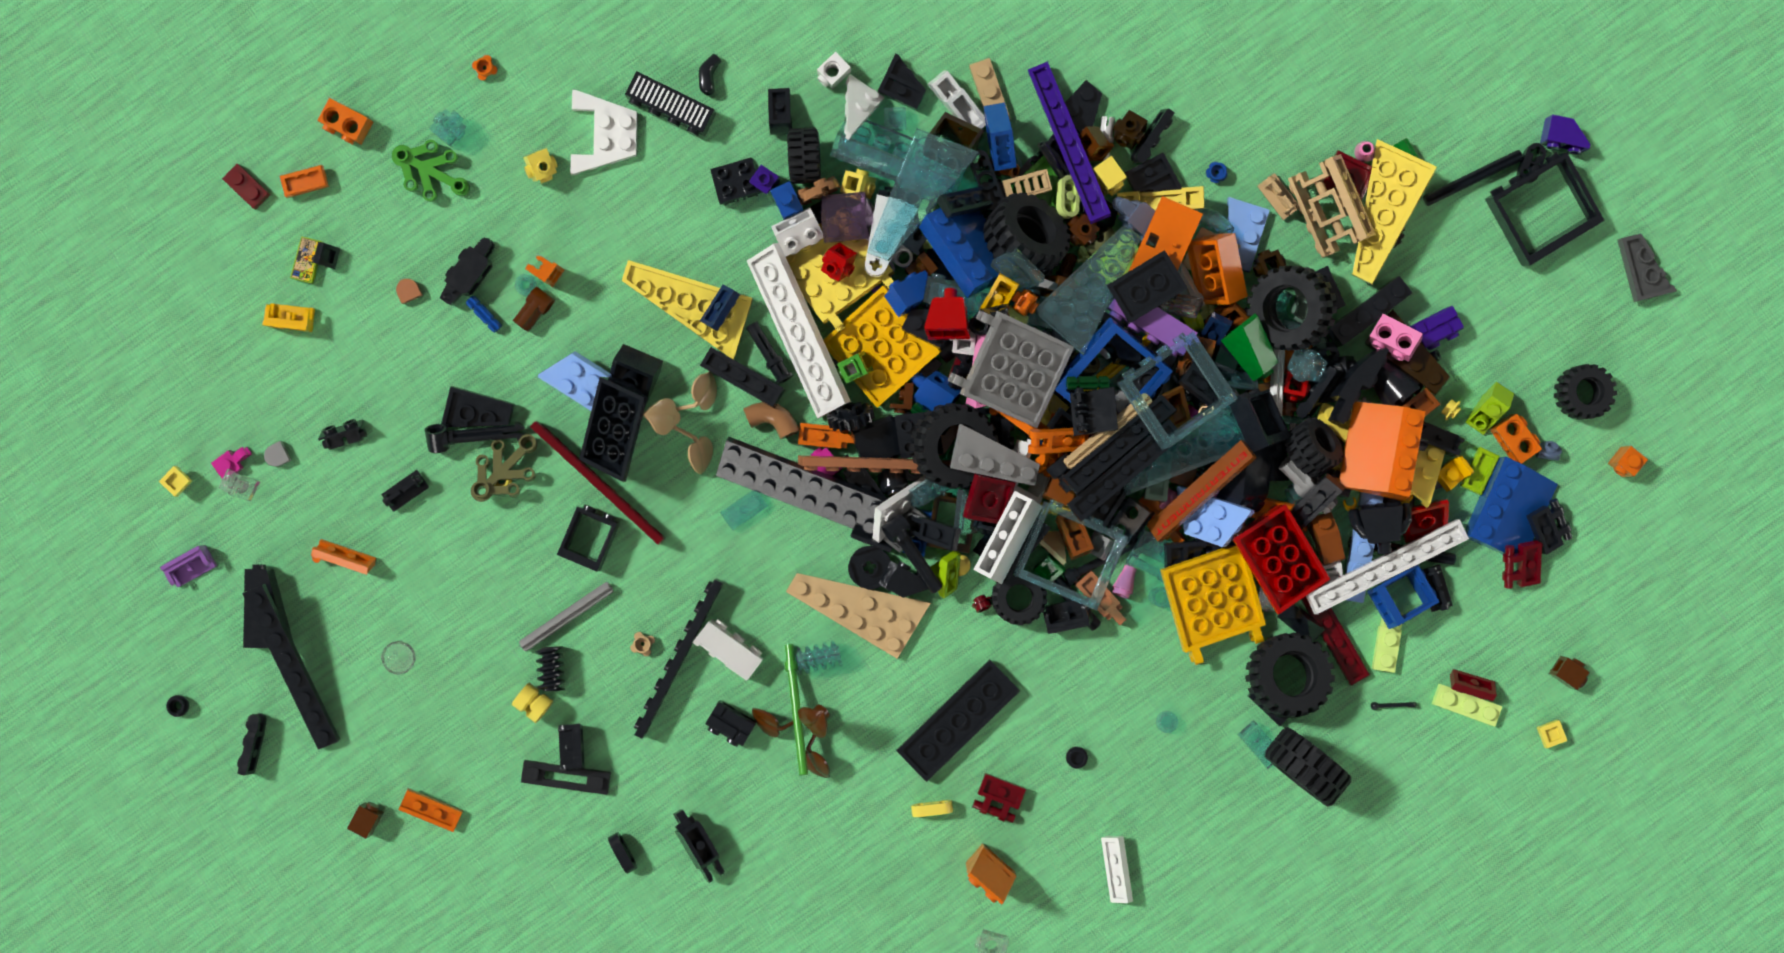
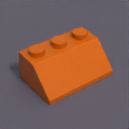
(1217, 268)

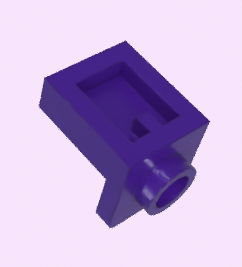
(764, 179)

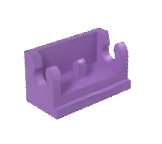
(188, 566)

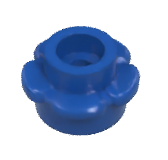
(1216, 178)

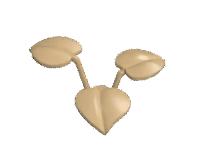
(665, 416)

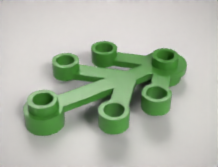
(427, 168)

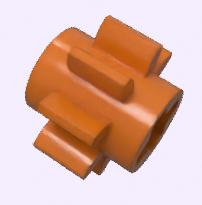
(1025, 302)

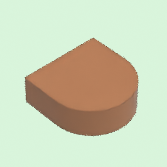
(408, 290)

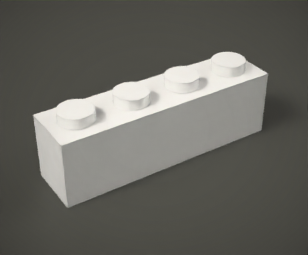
(1008, 537)

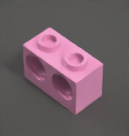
(1399, 332)

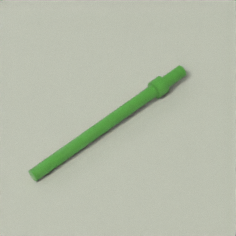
(791, 667)

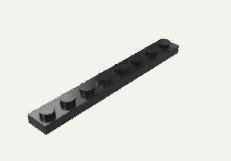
(673, 665)
(291, 666)

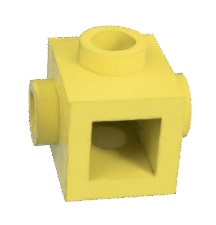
(534, 160)
(858, 182)

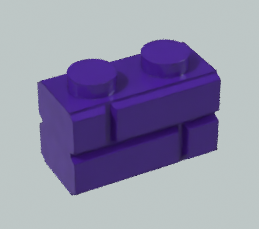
(1438, 327)

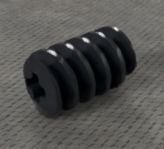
(550, 668)

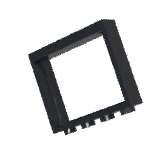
(1578, 189)

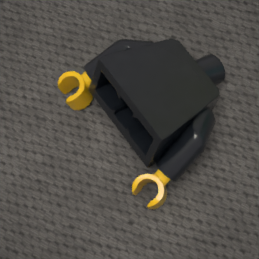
(1381, 522)

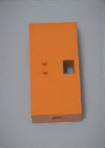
(1168, 230)

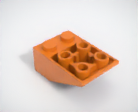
(990, 873)

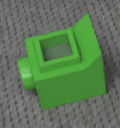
(853, 368)

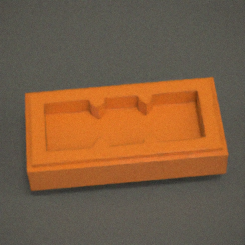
(304, 181)

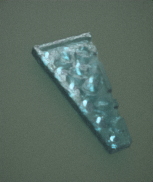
(926, 173)
(1083, 297)

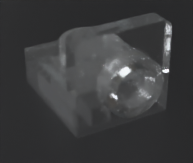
(239, 485)

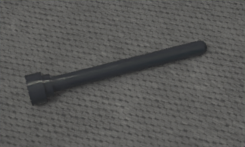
(1072, 575)

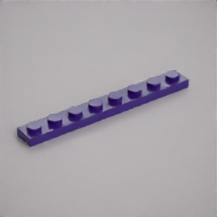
(1069, 143)

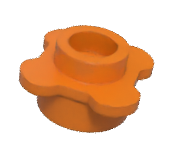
(480, 63)

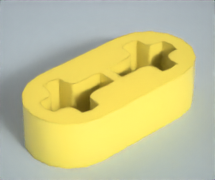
(932, 808)

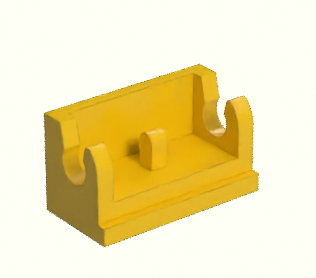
(289, 317)

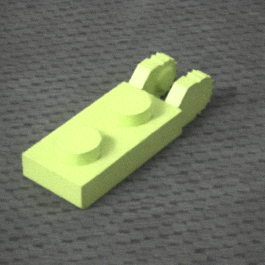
(1386, 647)

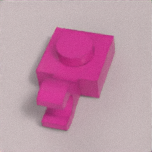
(231, 461)

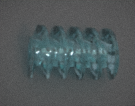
(818, 657)

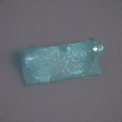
(925, 492)

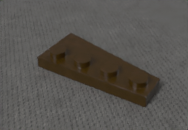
(1421, 365)

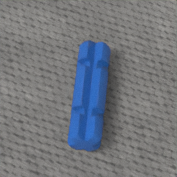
(484, 314)

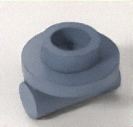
(1550, 451)

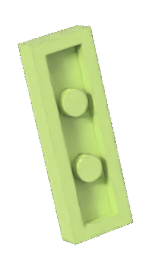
(1467, 705)

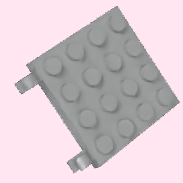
(1015, 368)

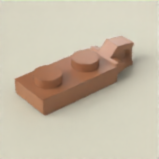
(1109, 605)

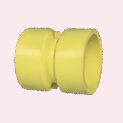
(532, 702)

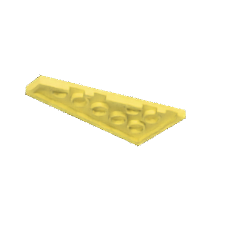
(1391, 197)
(1427, 463)

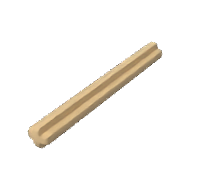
(1099, 438)

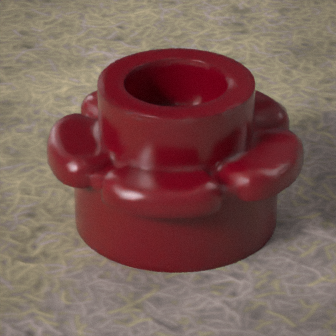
(982, 603)

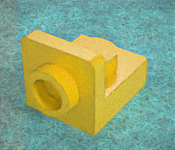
(1454, 472)

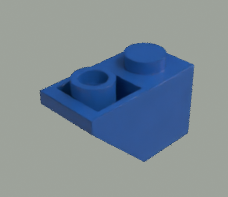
(907, 293)

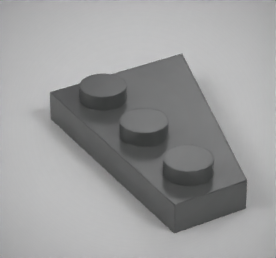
(1643, 273)

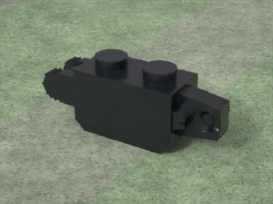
(468, 272)
(697, 844)

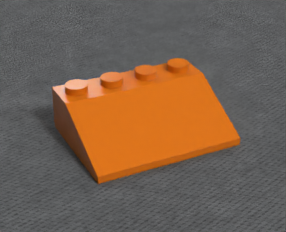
(1382, 450)

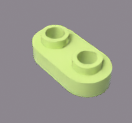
(1067, 198)

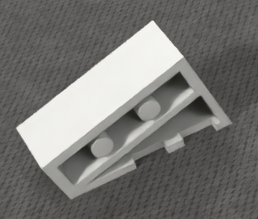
(729, 648)

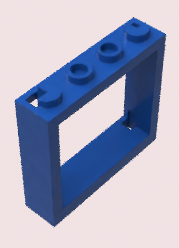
(1097, 343)

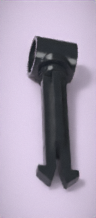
(440, 438)

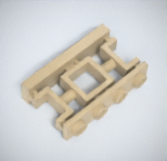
(1345, 198)

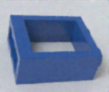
(1000, 136)
(1386, 605)

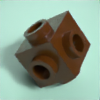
(1077, 236)

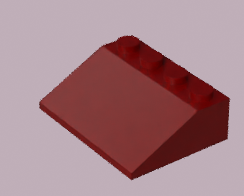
(1280, 557)

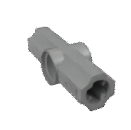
(1302, 481)

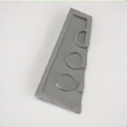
(986, 457)

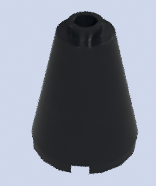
(1395, 385)

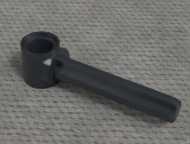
(898, 531)

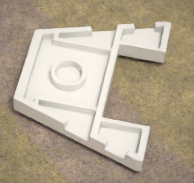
(613, 133)

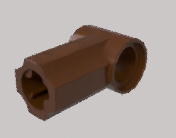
(536, 304)

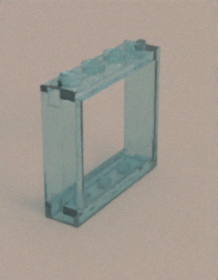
(1208, 369)
(1106, 573)

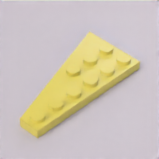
(687, 303)

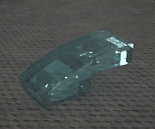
(1256, 741)

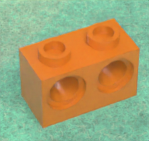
(346, 119)
(1511, 443)

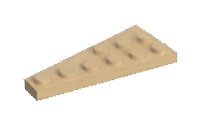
(871, 614)

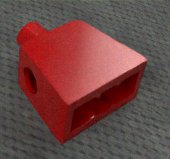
(947, 317)

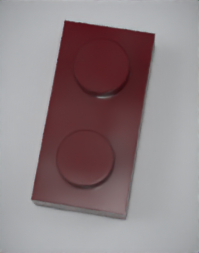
(246, 186)
(1473, 685)

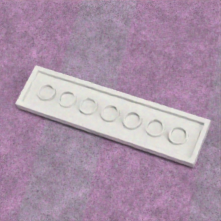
(798, 330)

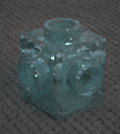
(448, 126)
(1306, 365)

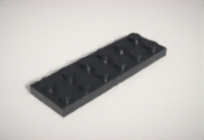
(957, 720)

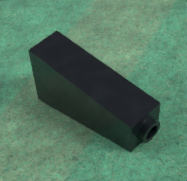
(254, 577)

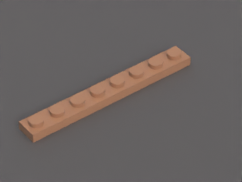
(854, 464)

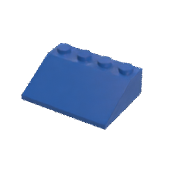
(961, 249)
(1505, 503)

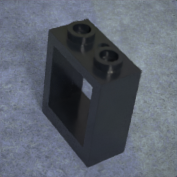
(1259, 419)
(579, 558)

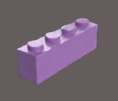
(1156, 324)

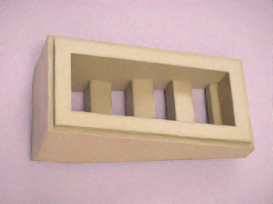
(1044, 179)

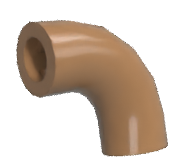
(778, 417)

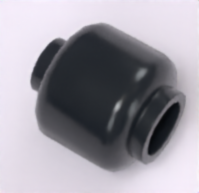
(892, 483)

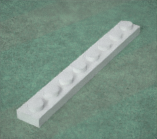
(1387, 566)

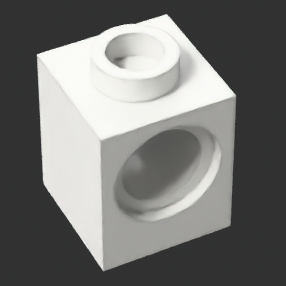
(837, 62)

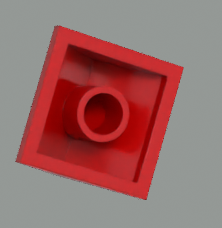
(1427, 519)

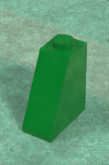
(1251, 348)

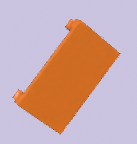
(548, 272)

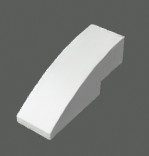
(956, 99)

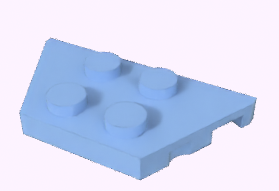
(575, 378)
(1216, 520)

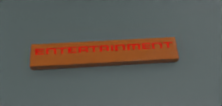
(1201, 490)

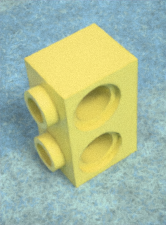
(1109, 176)

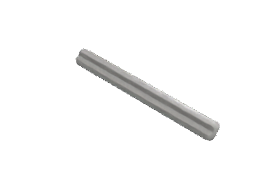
(566, 616)

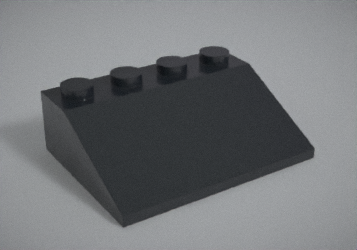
(613, 427)

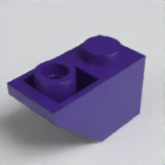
(1564, 134)

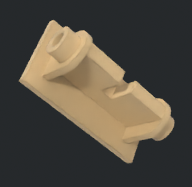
(1278, 196)

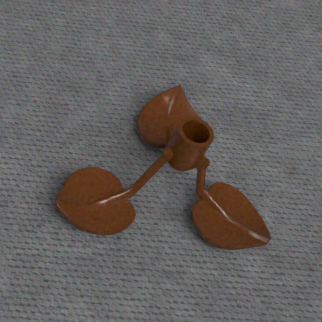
(814, 719)

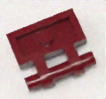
(1528, 564)
(1001, 791)

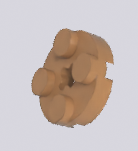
(820, 188)

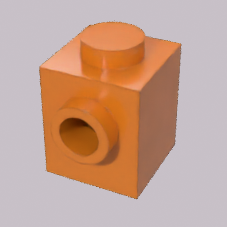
(1627, 461)

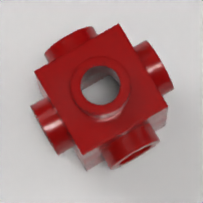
(838, 262)
(1301, 391)

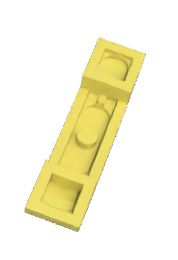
(1190, 197)

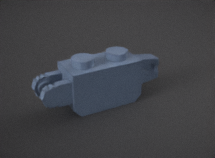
(1134, 214)

